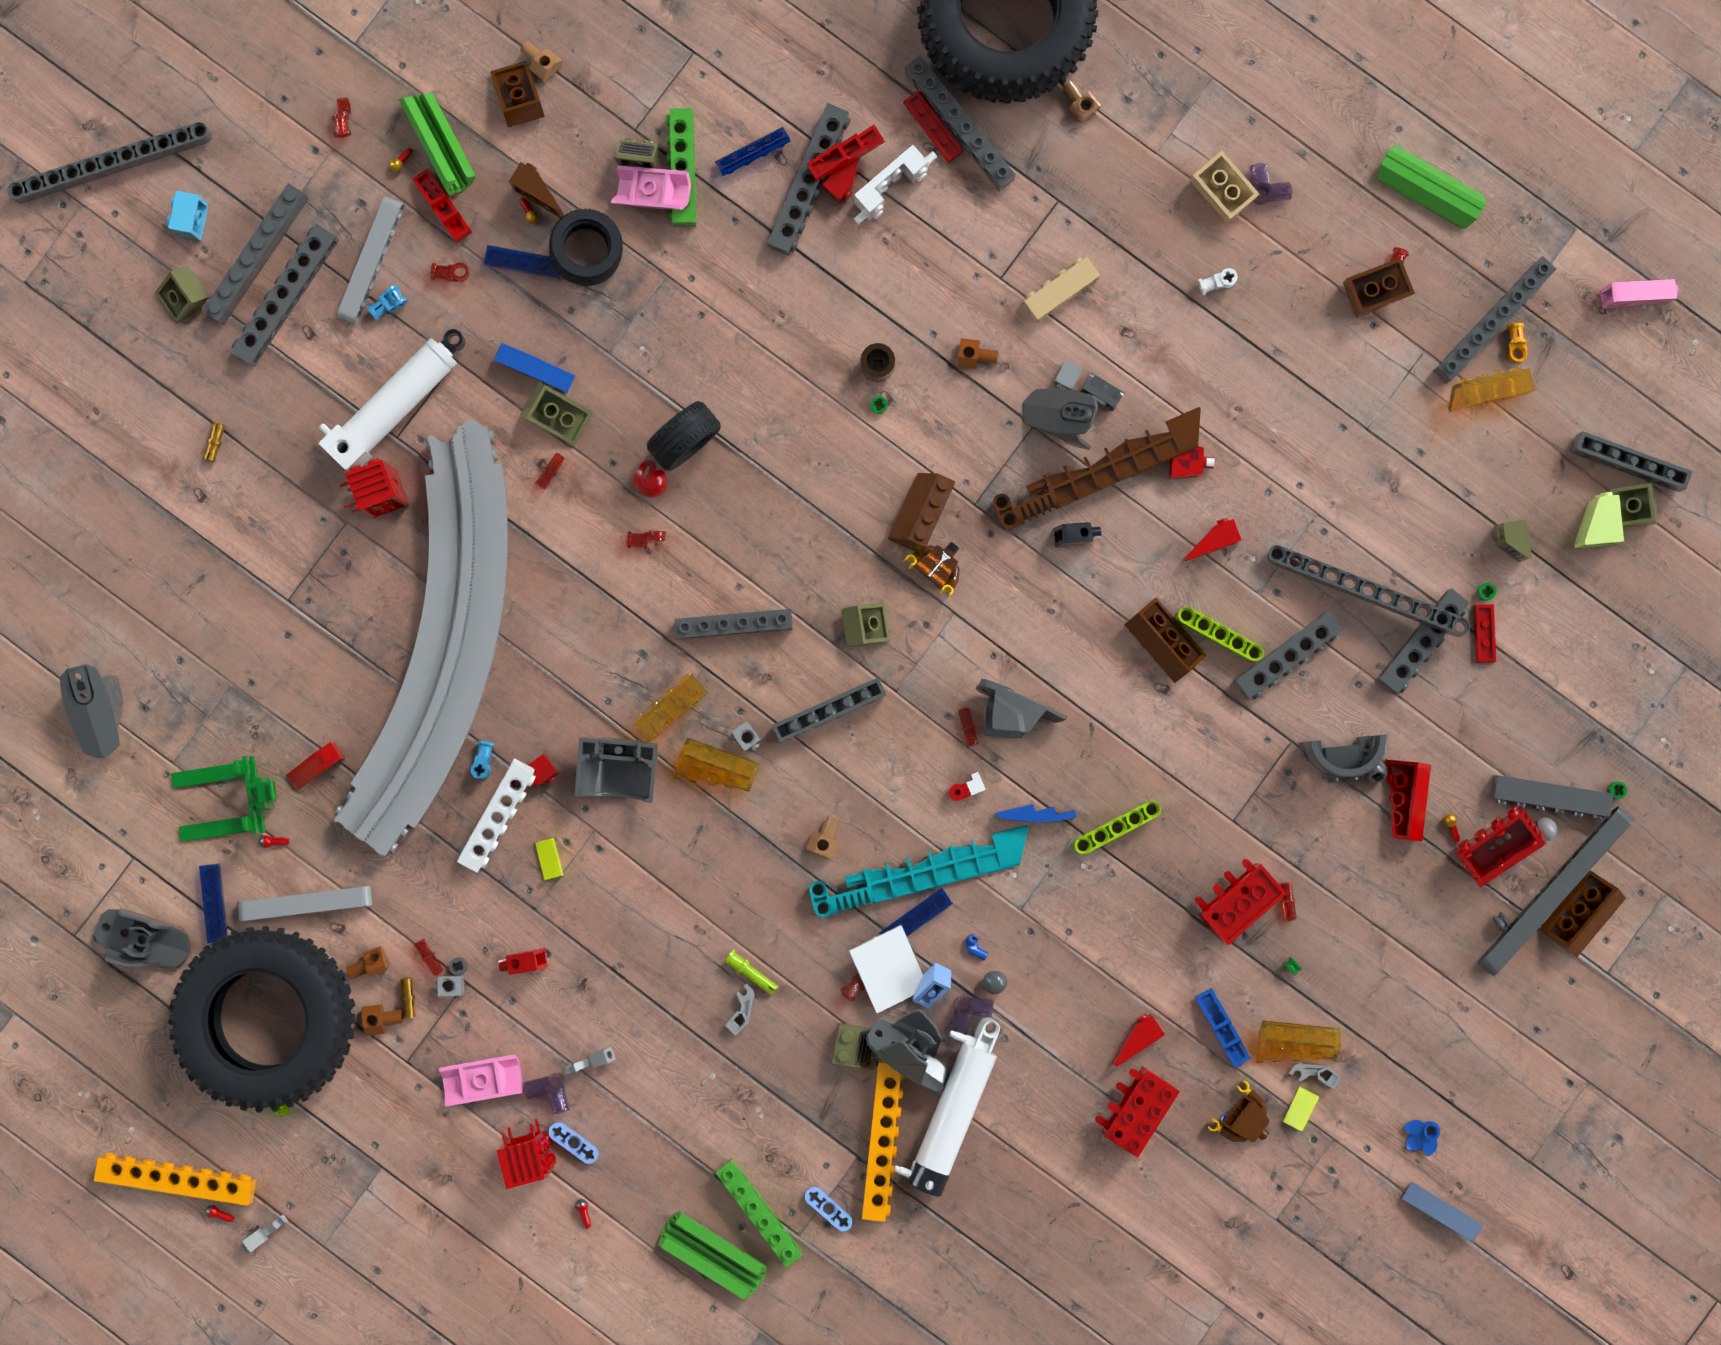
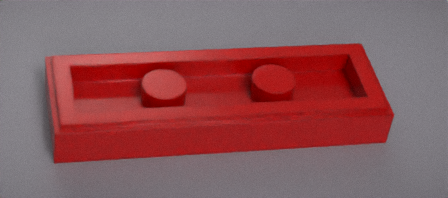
(1484, 633)

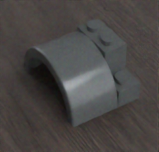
(1345, 760)
(618, 768)

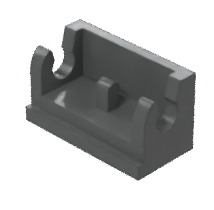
(1103, 390)

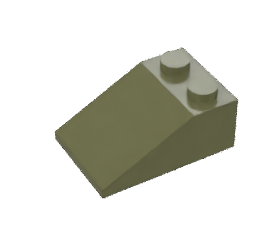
(556, 413)

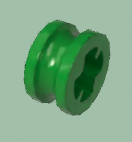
(884, 402)
(1482, 596)
(1623, 789)
(1292, 966)

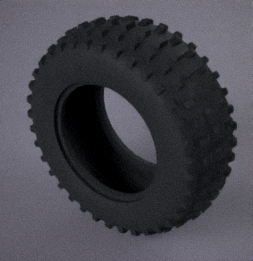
(1006, 73)
(200, 1032)

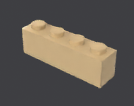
(1061, 289)

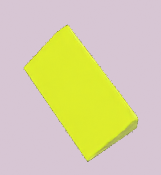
(549, 858)
(1300, 1108)

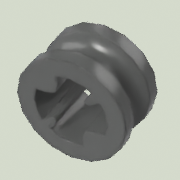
(1501, 921)
(456, 960)

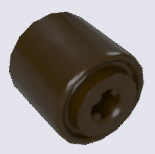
(877, 352)

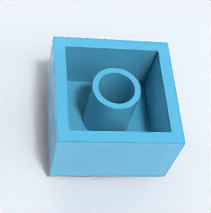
(187, 215)

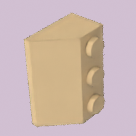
(1224, 187)

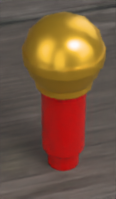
(397, 164)
(531, 216)
(1450, 821)

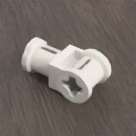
(1217, 281)

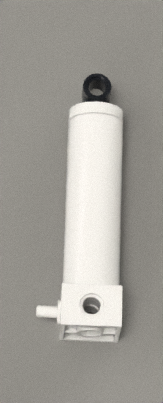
(391, 402)

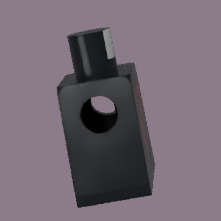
(1070, 534)

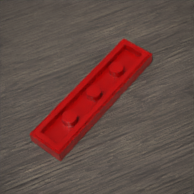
(933, 127)

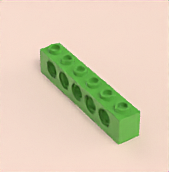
(685, 118)
(759, 1212)

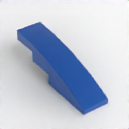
(534, 367)
(1028, 814)
(1223, 1028)

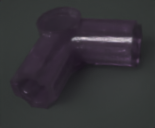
(1274, 191)
(975, 1007)
(542, 1086)

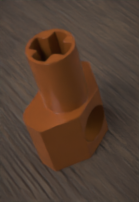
(980, 354)
(373, 963)
(383, 1018)

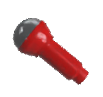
(266, 841)
(582, 1206)
(213, 1212)

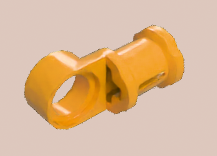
(1516, 342)

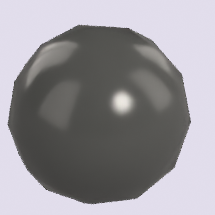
(1377, 774)
(995, 982)

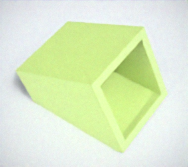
(1601, 522)

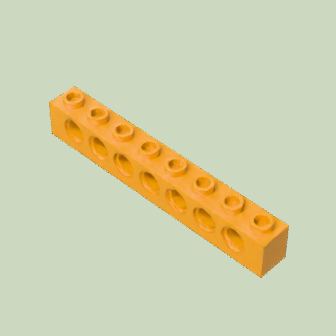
(106, 1173)
(874, 1211)

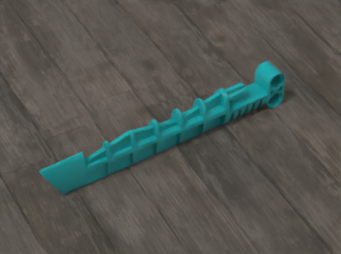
(938, 870)

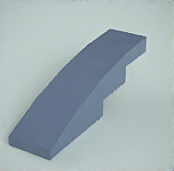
(1442, 1211)

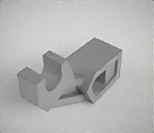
(746, 1006)
(595, 1059)
(1315, 1069)
(260, 1236)

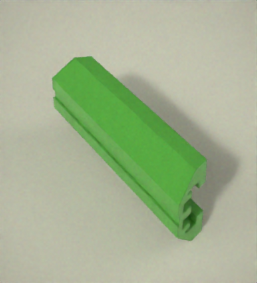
(439, 142)
(1430, 187)
(712, 1255)

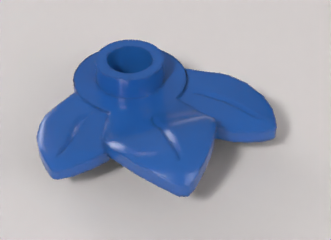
(1419, 1138)

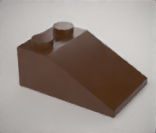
(517, 94)
(530, 185)
(1378, 287)

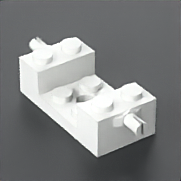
(869, 197)

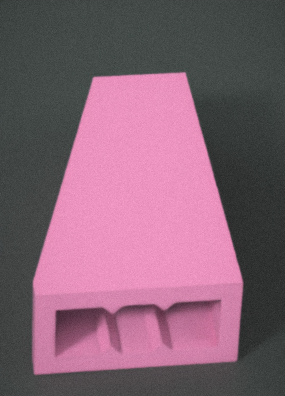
(1638, 293)

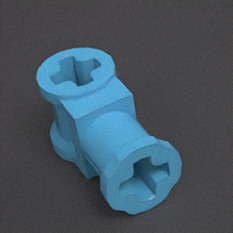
(388, 302)
(482, 758)

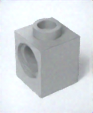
(1067, 376)
(738, 733)
(458, 982)

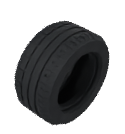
(590, 220)
(683, 435)

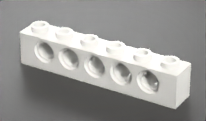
(469, 856)

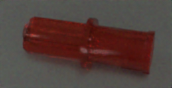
(550, 471)
(968, 727)
(1288, 902)
(428, 957)

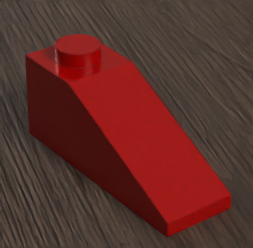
(841, 182)
(1217, 538)
(315, 765)
(544, 771)
(1140, 1036)

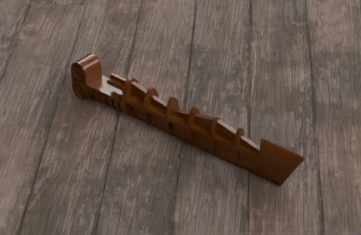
(1121, 463)

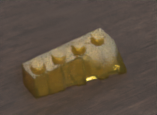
(1490, 389)
(669, 709)
(715, 766)
(1297, 1041)

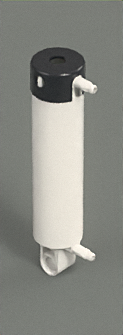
(954, 1111)

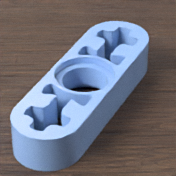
(582, 1156)
(842, 1214)

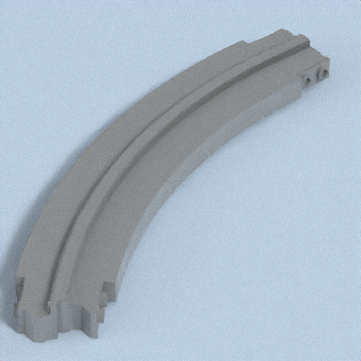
(451, 647)

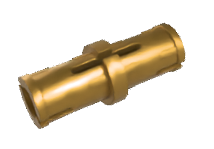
(214, 441)
(407, 997)

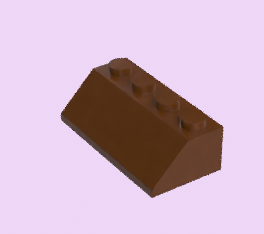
(921, 511)
(1165, 640)
(1583, 913)

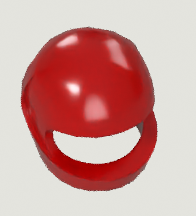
(654, 483)

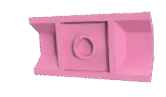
(652, 188)
(482, 1079)

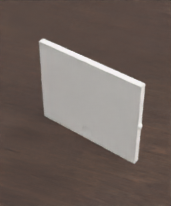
(887, 968)

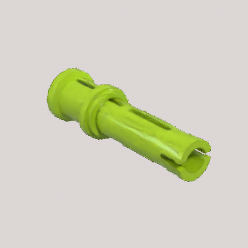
(742, 967)

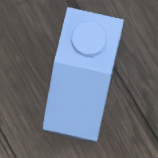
(933, 985)

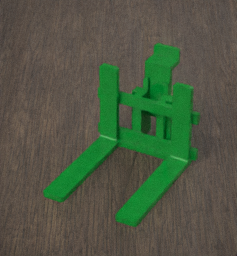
(260, 794)

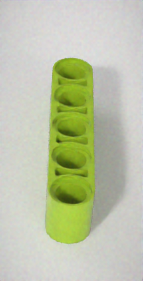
(1229, 635)
(1126, 825)

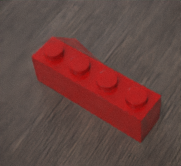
(1408, 797)

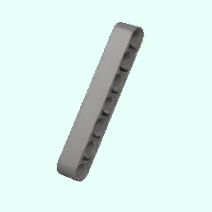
(370, 260)
(304, 903)

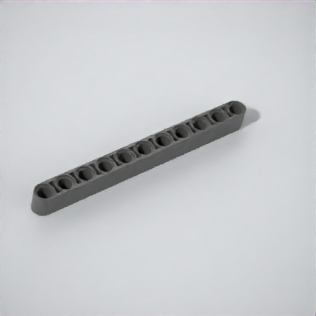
(100, 162)
(1375, 598)
(1555, 891)

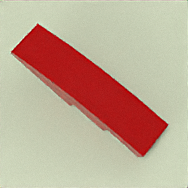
(846, 152)
(442, 205)

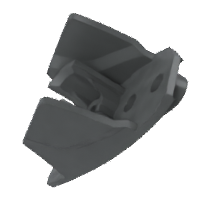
(1052, 410)
(1012, 713)
(96, 716)
(148, 940)
(911, 1049)

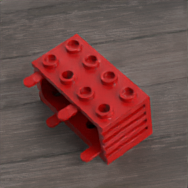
(375, 488)
(1489, 864)
(1240, 902)
(1138, 1111)
(526, 1157)

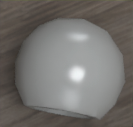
(1547, 828)

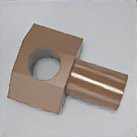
(538, 58)
(1079, 98)
(827, 833)

